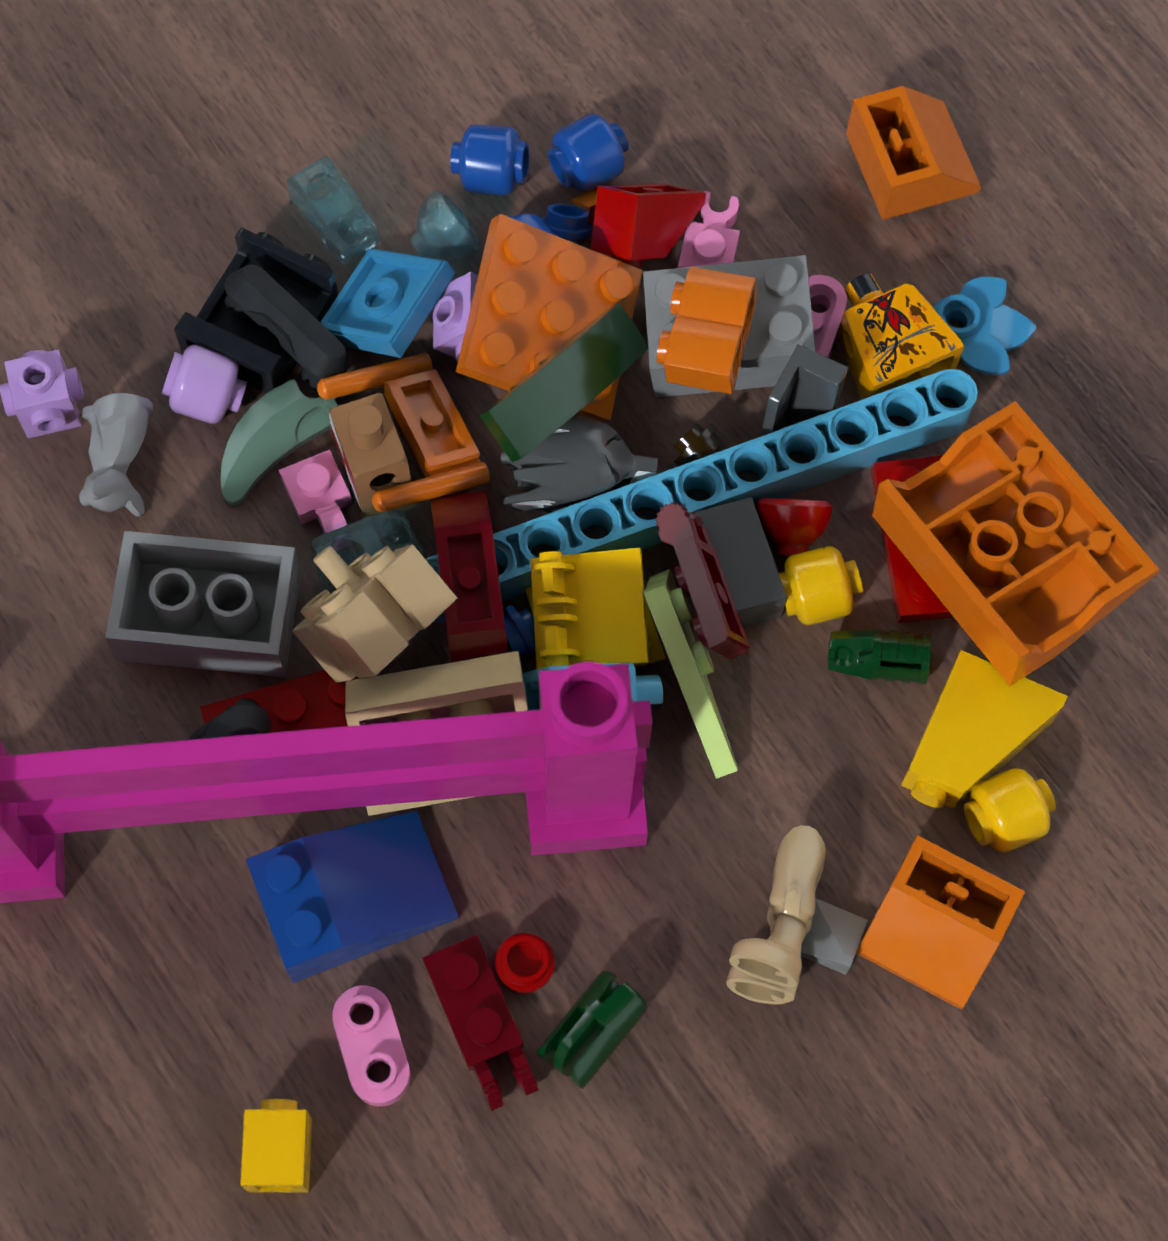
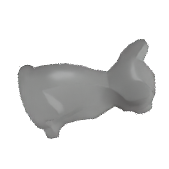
(116, 436)

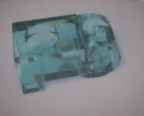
(333, 210)
(364, 536)

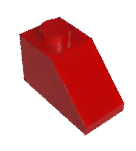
(642, 220)

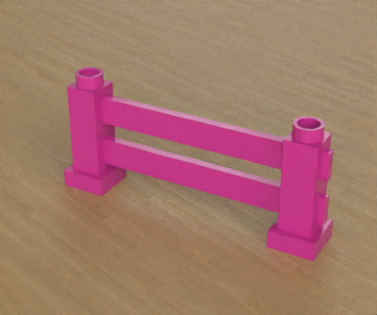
(573, 759)

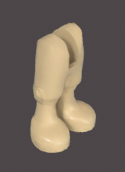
(771, 967)

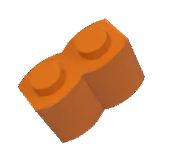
(709, 329)

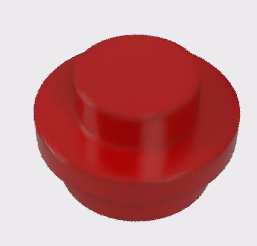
(524, 963)

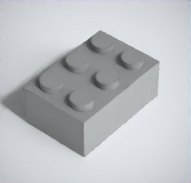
(778, 324)
(204, 604)

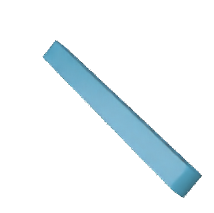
(763, 455)

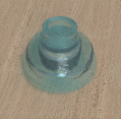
(444, 230)

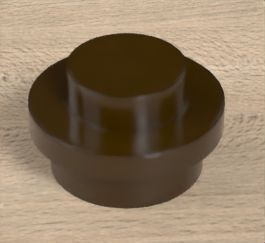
(697, 444)

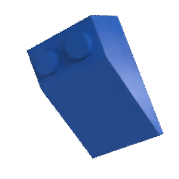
(350, 892)

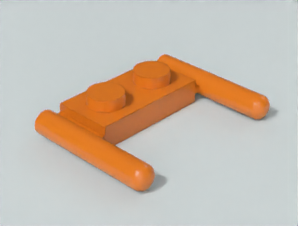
(428, 423)

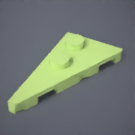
(691, 665)

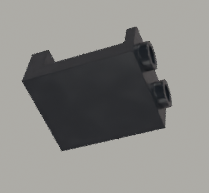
(253, 346)

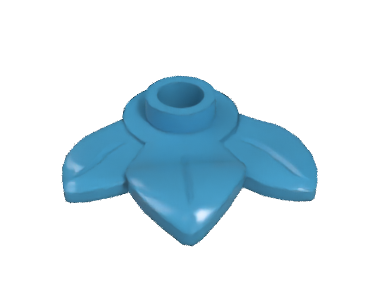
(988, 324)

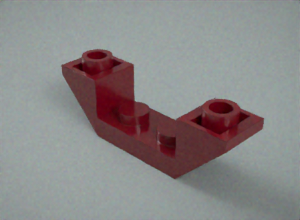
(471, 572)

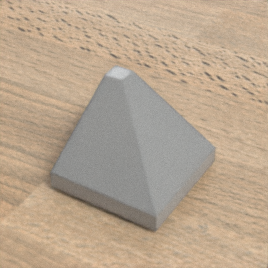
(833, 937)

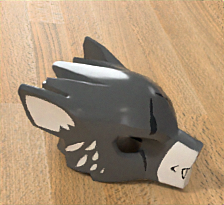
(575, 466)

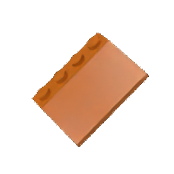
(1013, 542)

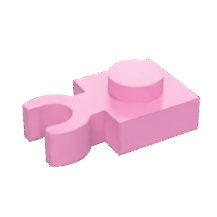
(712, 238)

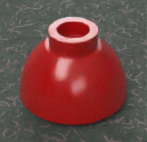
(793, 522)

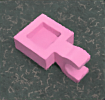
(317, 491)

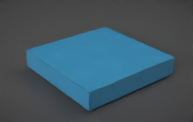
(387, 301)

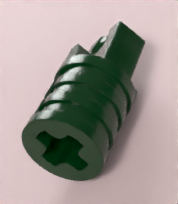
(880, 655)

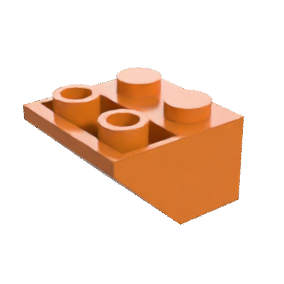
(909, 151)
(940, 922)

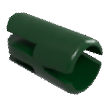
(593, 1028)

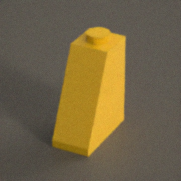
(976, 730)

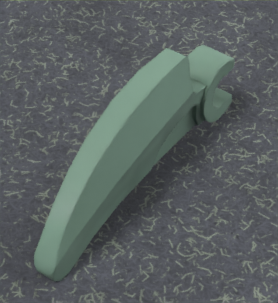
(268, 435)

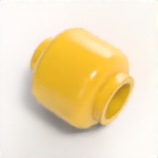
(820, 585)
(1009, 810)

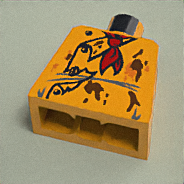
(893, 337)

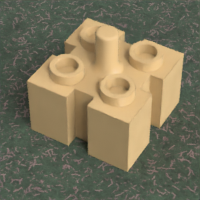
(372, 611)

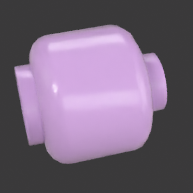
(203, 384)

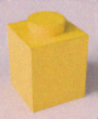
(276, 1148)

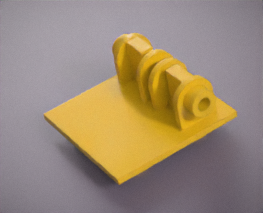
(589, 608)

